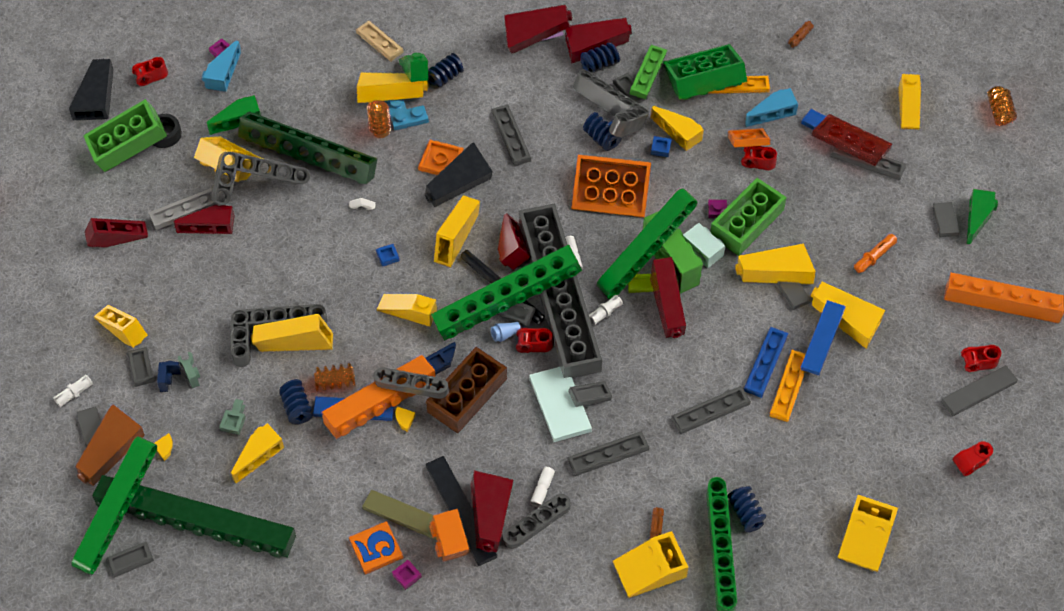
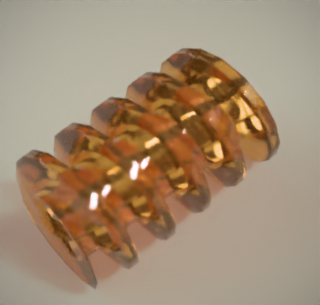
(1001, 105)
(379, 118)
(334, 377)

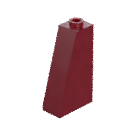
(535, 25)
(590, 35)
(668, 297)
(490, 505)

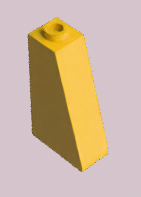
(388, 87)
(455, 230)
(776, 265)
(859, 318)
(293, 335)

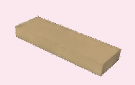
(379, 41)

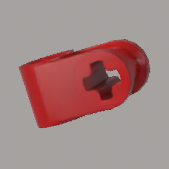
(151, 70)
(760, 157)
(533, 340)
(977, 357)
(973, 457)

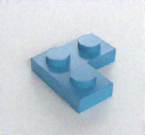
(404, 117)

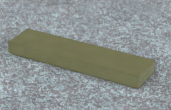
(398, 512)

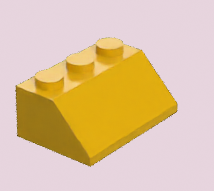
(212, 147)

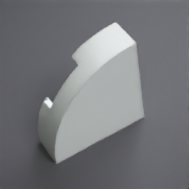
(360, 202)

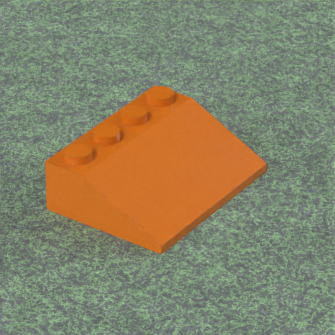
(611, 185)

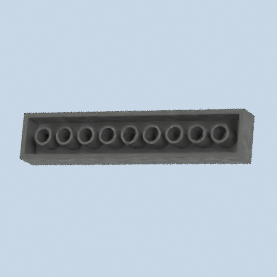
(563, 303)

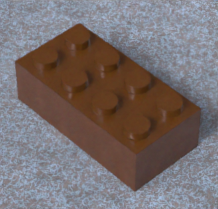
(469, 389)

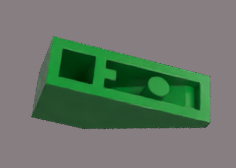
(415, 66)
(230, 116)
(981, 207)

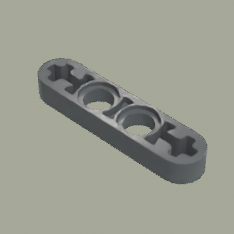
(412, 379)
(535, 519)

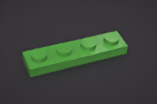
(648, 72)

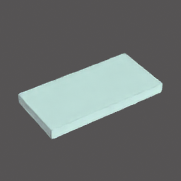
(557, 405)

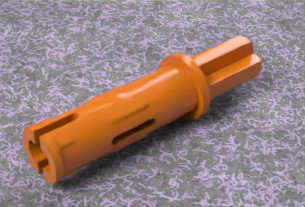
(869, 258)

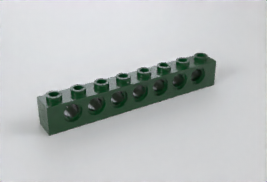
(294, 143)

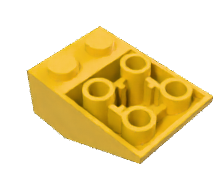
(867, 533)
(651, 565)

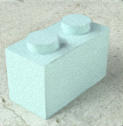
(705, 244)

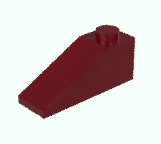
(211, 220)
(113, 232)
(512, 244)

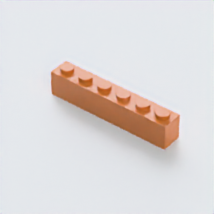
(1004, 297)
(371, 401)

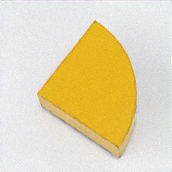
(404, 418)
(164, 446)

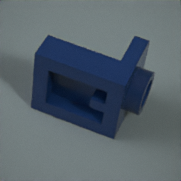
(165, 373)

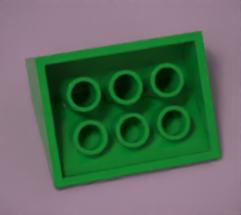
(705, 71)

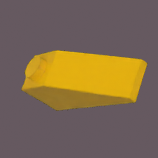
(910, 101)
(678, 127)
(409, 307)
(121, 325)
(260, 448)

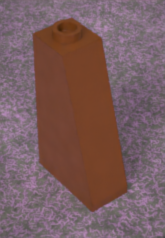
(107, 445)

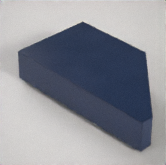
(443, 358)

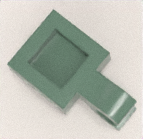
(191, 373)
(233, 420)

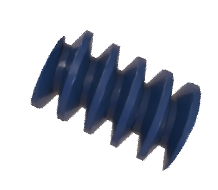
(599, 56)
(444, 70)
(599, 131)
(295, 402)
(746, 509)

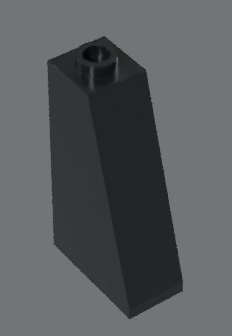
(94, 92)
(461, 175)

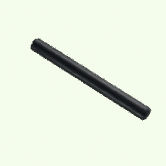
(491, 277)

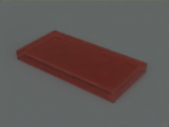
(852, 139)

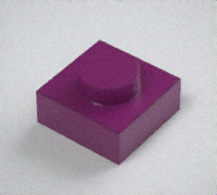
(218, 47)
(716, 207)
(406, 574)

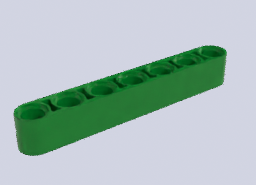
(647, 243)
(114, 505)
(721, 536)

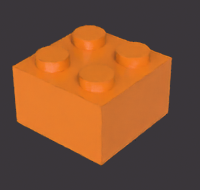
(449, 534)

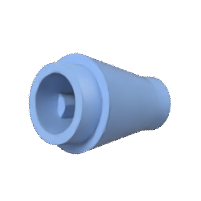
(504, 331)

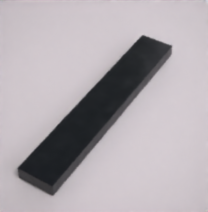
(456, 499)

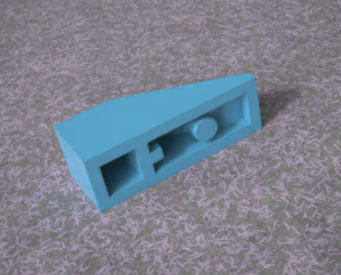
(221, 68)
(774, 107)

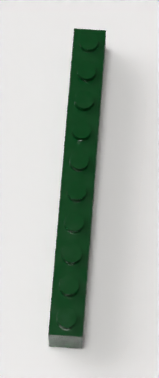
(205, 519)

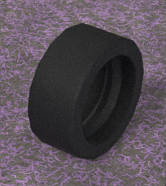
(174, 136)

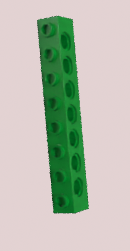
(509, 284)

